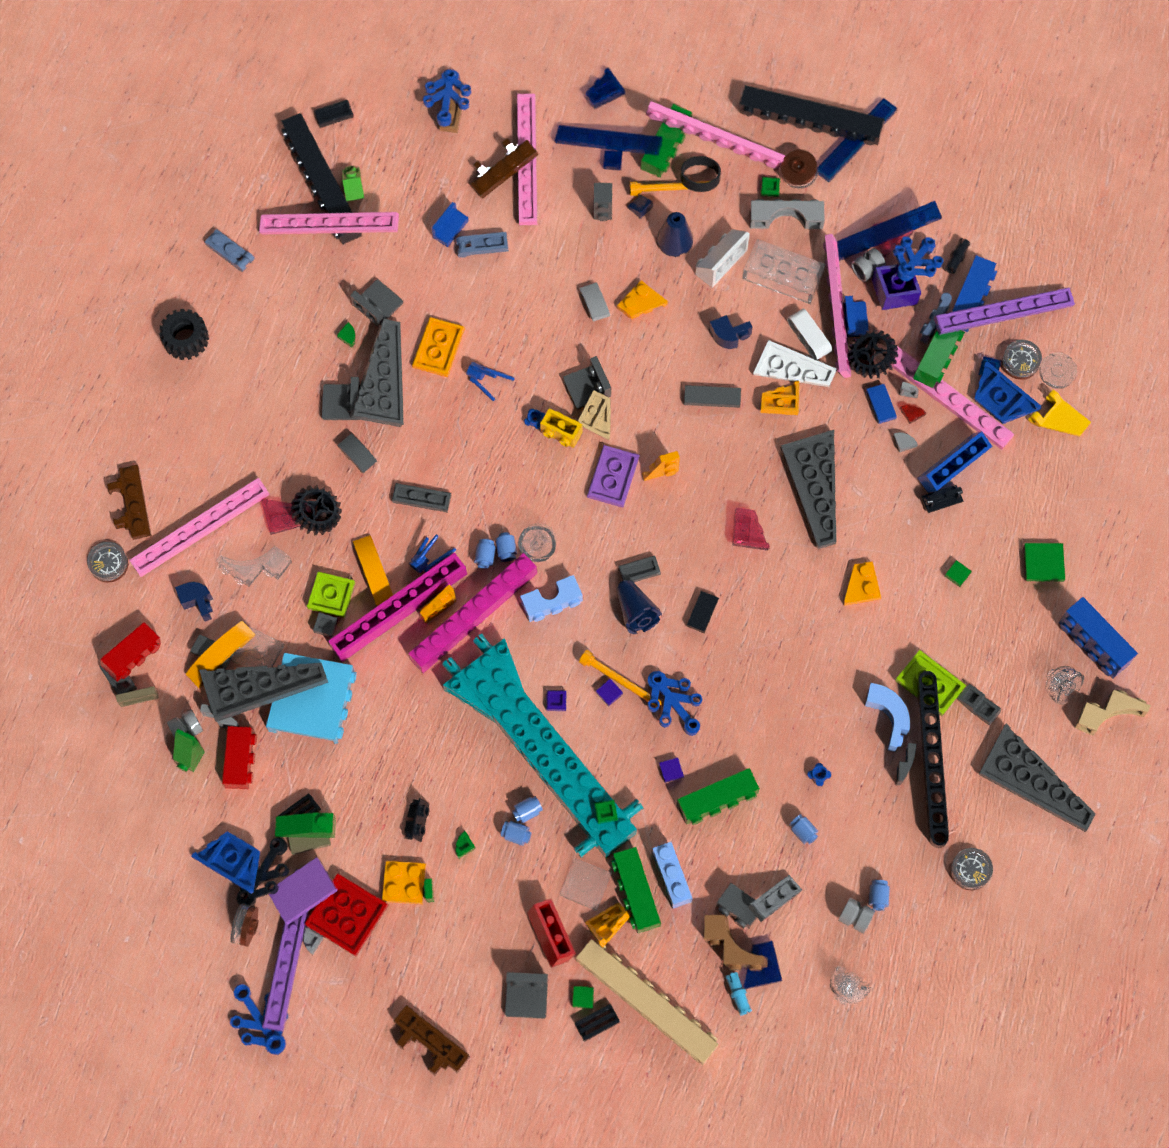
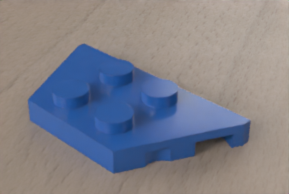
(1003, 397)
(232, 860)

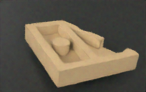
(597, 414)

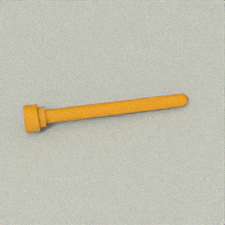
(637, 188)
(589, 660)

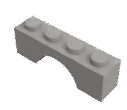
(807, 212)

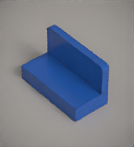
(449, 225)
(855, 317)

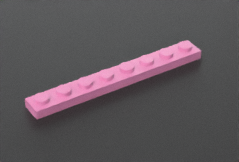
(719, 137)
(527, 175)
(329, 223)
(836, 299)
(955, 403)
(199, 527)

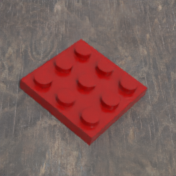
(347, 915)

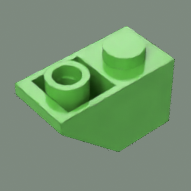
(352, 183)

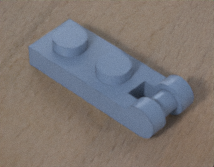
(482, 244)
(229, 250)
(928, 329)

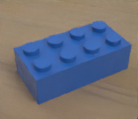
(1097, 638)

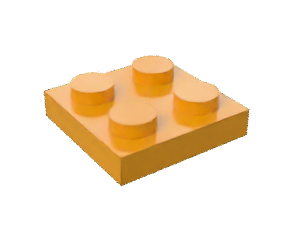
(404, 882)

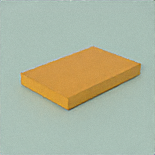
(438, 347)

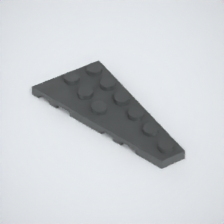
(381, 386)
(813, 475)
(252, 687)
(1029, 777)

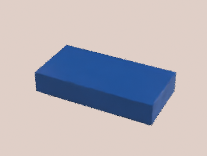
(881, 403)

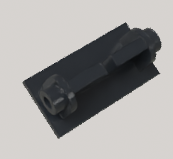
(942, 498)
(418, 811)

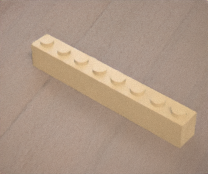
(647, 1002)

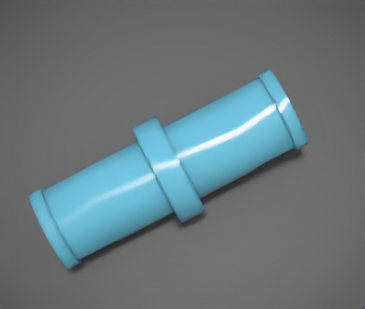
(738, 993)

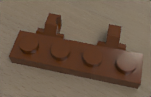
(492, 177)
(131, 487)
(444, 1051)

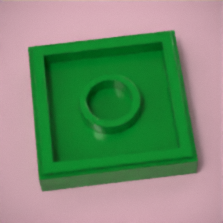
(1044, 562)

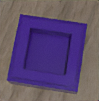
(609, 692)
(556, 700)
(671, 770)

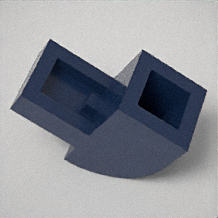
(729, 336)
(195, 594)

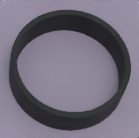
(705, 161)

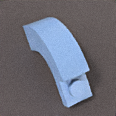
(892, 705)

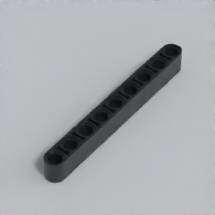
(932, 749)

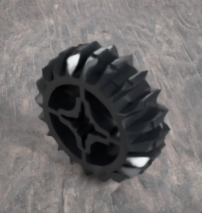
(860, 350)
(301, 507)

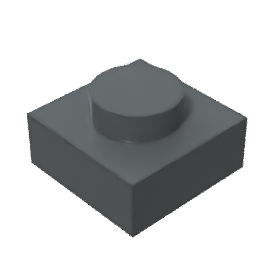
(325, 625)

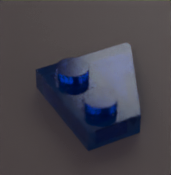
(604, 90)
(769, 974)

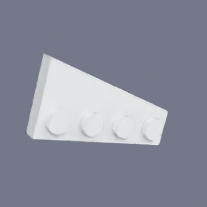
(790, 365)

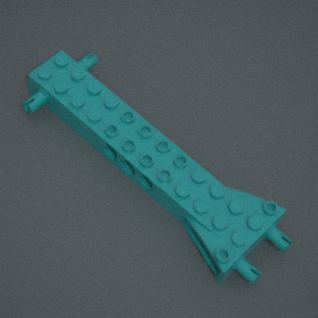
(497, 693)

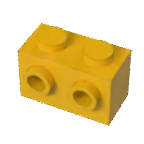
(561, 428)

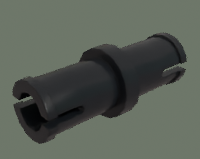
(957, 256)

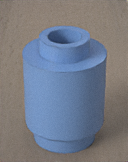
(506, 547)
(484, 553)
(527, 809)
(804, 829)
(516, 833)
(879, 895)

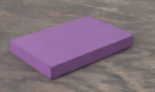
(613, 476)
(303, 891)

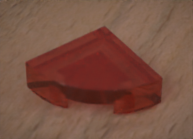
(912, 413)

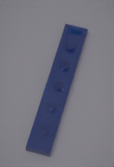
(608, 140)
(848, 149)
(888, 230)

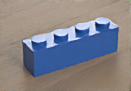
(976, 284)
(954, 462)

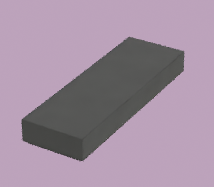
(712, 396)
(421, 497)
(775, 898)

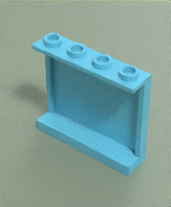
(317, 710)

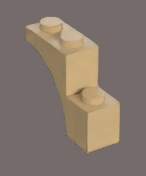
(1118, 703)

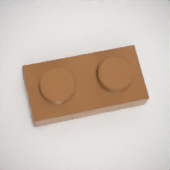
(455, 113)

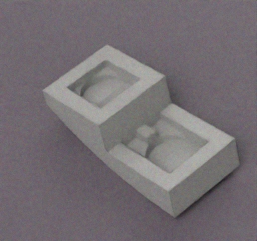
(595, 302)
(207, 712)

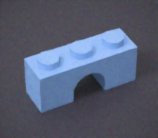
(538, 607)
(672, 874)

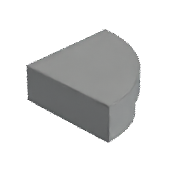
(908, 390)
(904, 441)
(311, 940)

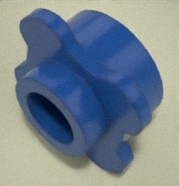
(532, 413)
(819, 768)

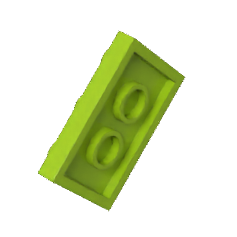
(947, 684)

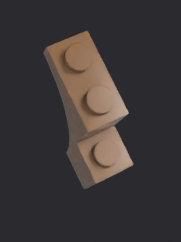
(718, 932)

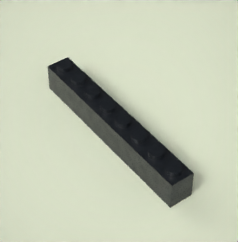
(811, 115)
(316, 170)

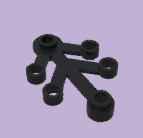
(263, 875)

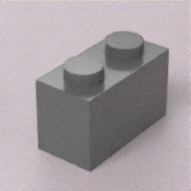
(602, 201)
(736, 903)

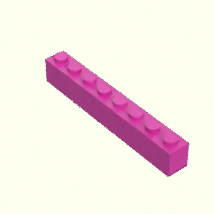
(397, 607)
(473, 613)

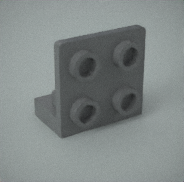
(376, 302)
(583, 382)
(339, 400)
(526, 995)

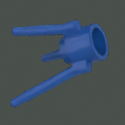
(478, 371)
(419, 561)

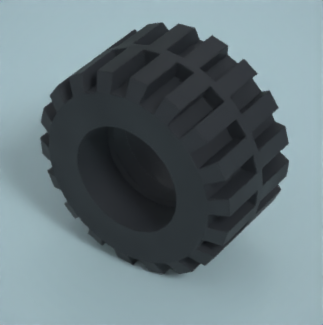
(180, 321)

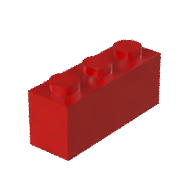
(130, 652)
(239, 757)
(551, 933)

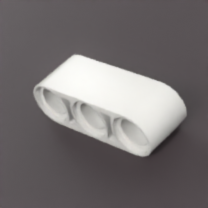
(809, 334)

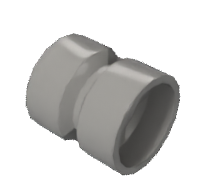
(865, 266)
(187, 723)
(856, 915)

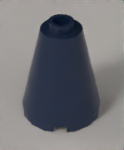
(675, 235)
(636, 608)

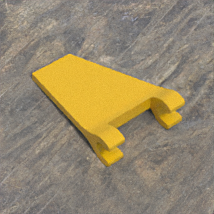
(1061, 417)

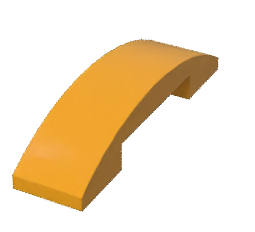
(373, 569)
(220, 651)

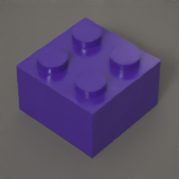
(893, 291)

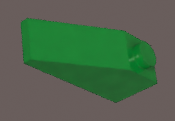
(187, 751)
(306, 825)

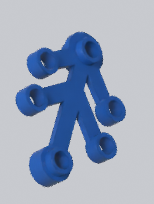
(449, 79)
(908, 271)
(673, 699)
(257, 1024)

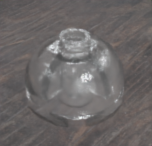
(538, 542)
(1062, 683)
(848, 986)

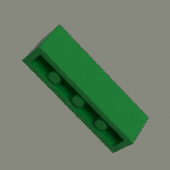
(671, 139)
(937, 357)
(718, 796)
(636, 889)

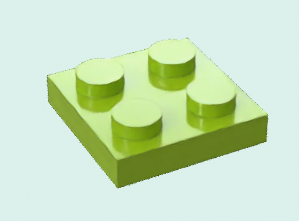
(331, 594)

